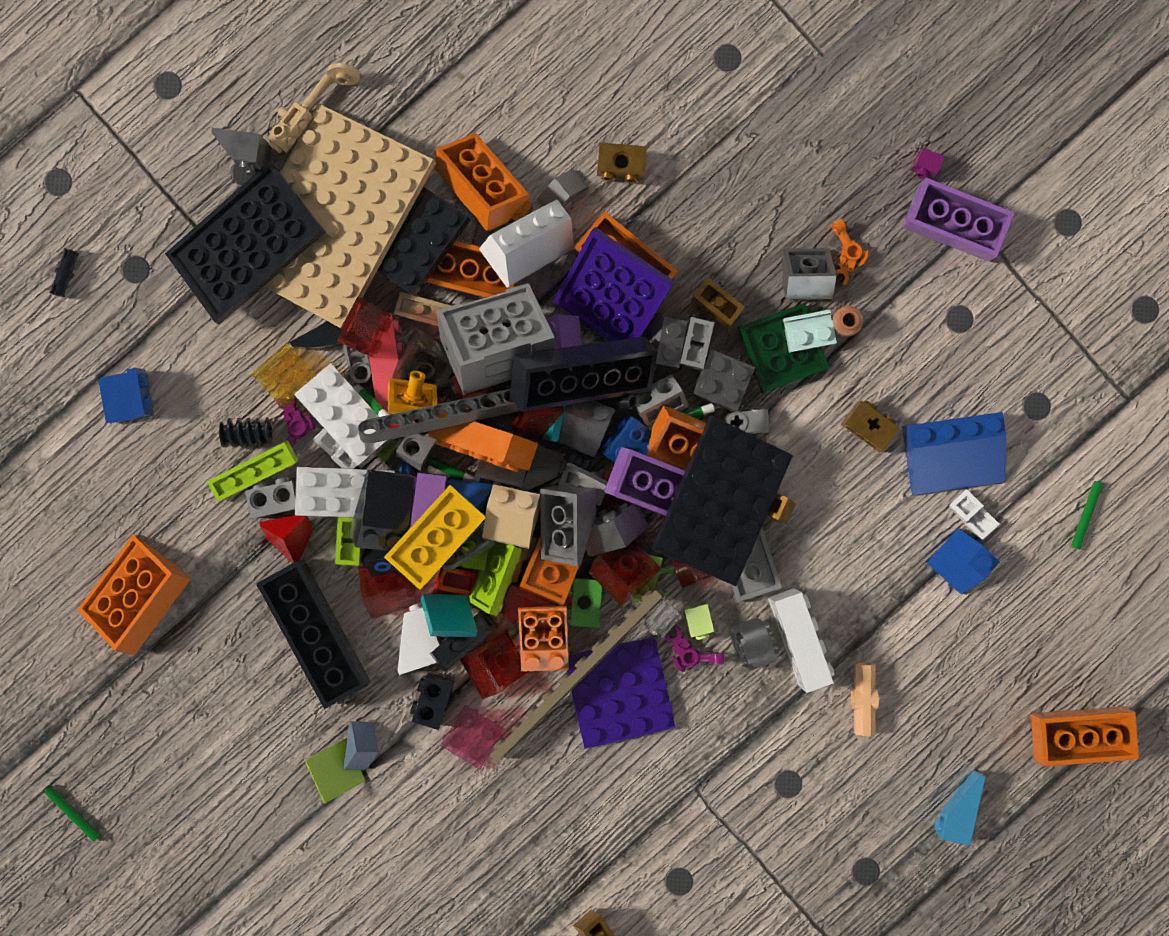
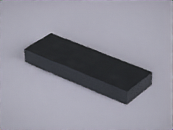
(456, 647)

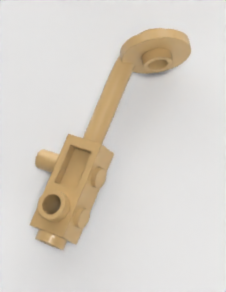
(298, 117)

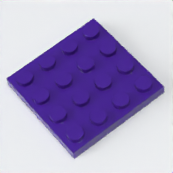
(612, 289)
(622, 694)

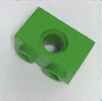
(585, 616)

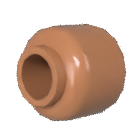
(853, 318)

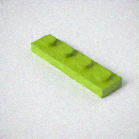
(252, 471)

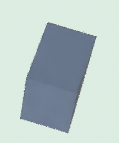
(360, 746)

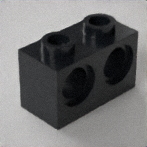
(436, 702)

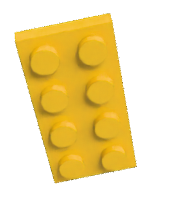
(435, 537)

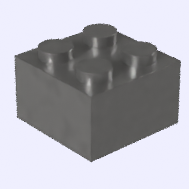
(723, 381)
(615, 528)

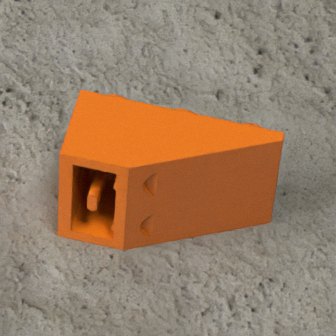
(543, 638)

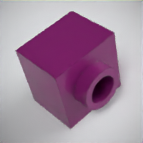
(927, 163)

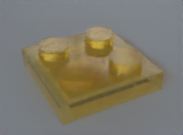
(284, 374)

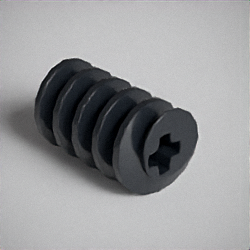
(245, 433)

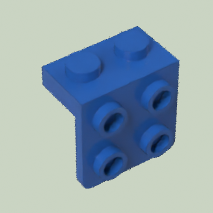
(126, 396)
(627, 434)

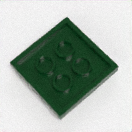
(770, 355)

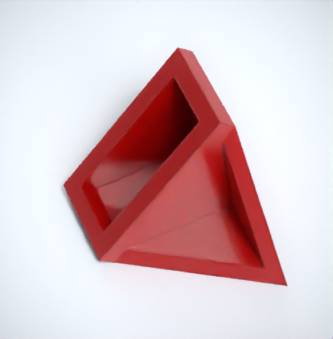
(288, 535)
(455, 582)

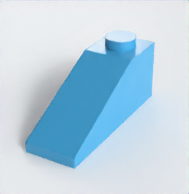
(960, 812)

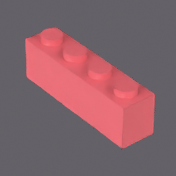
(385, 362)

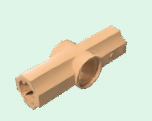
(864, 699)

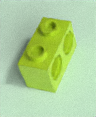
(345, 549)

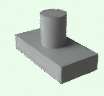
(578, 477)

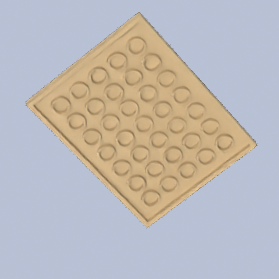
(360, 195)

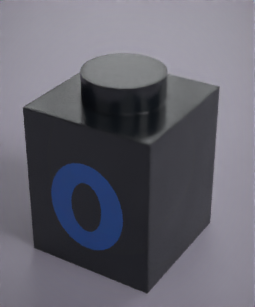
(376, 563)

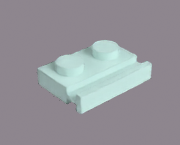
(809, 331)

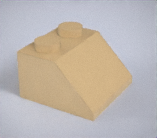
(511, 516)

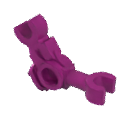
(296, 424)
(689, 655)

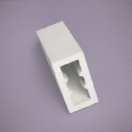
(416, 641)

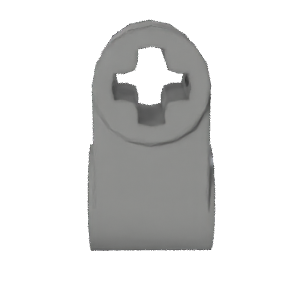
(356, 362)
(751, 420)

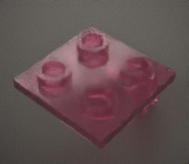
(472, 737)

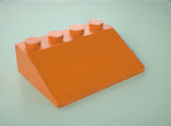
(133, 596)

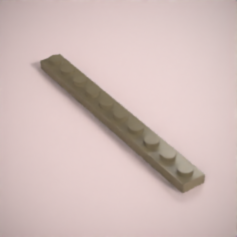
(584, 667)

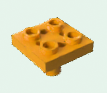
(410, 394)

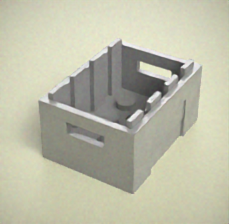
(488, 358)

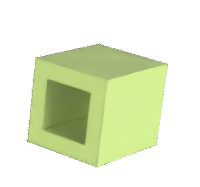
(698, 620)

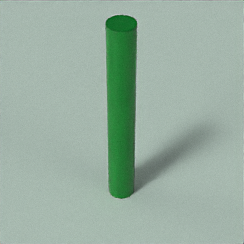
(1086, 515)
(72, 813)

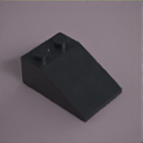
(382, 510)

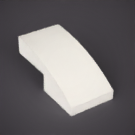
(336, 452)
(973, 515)

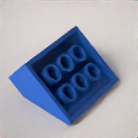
(956, 453)

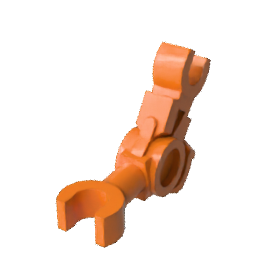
(850, 252)

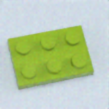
(493, 582)

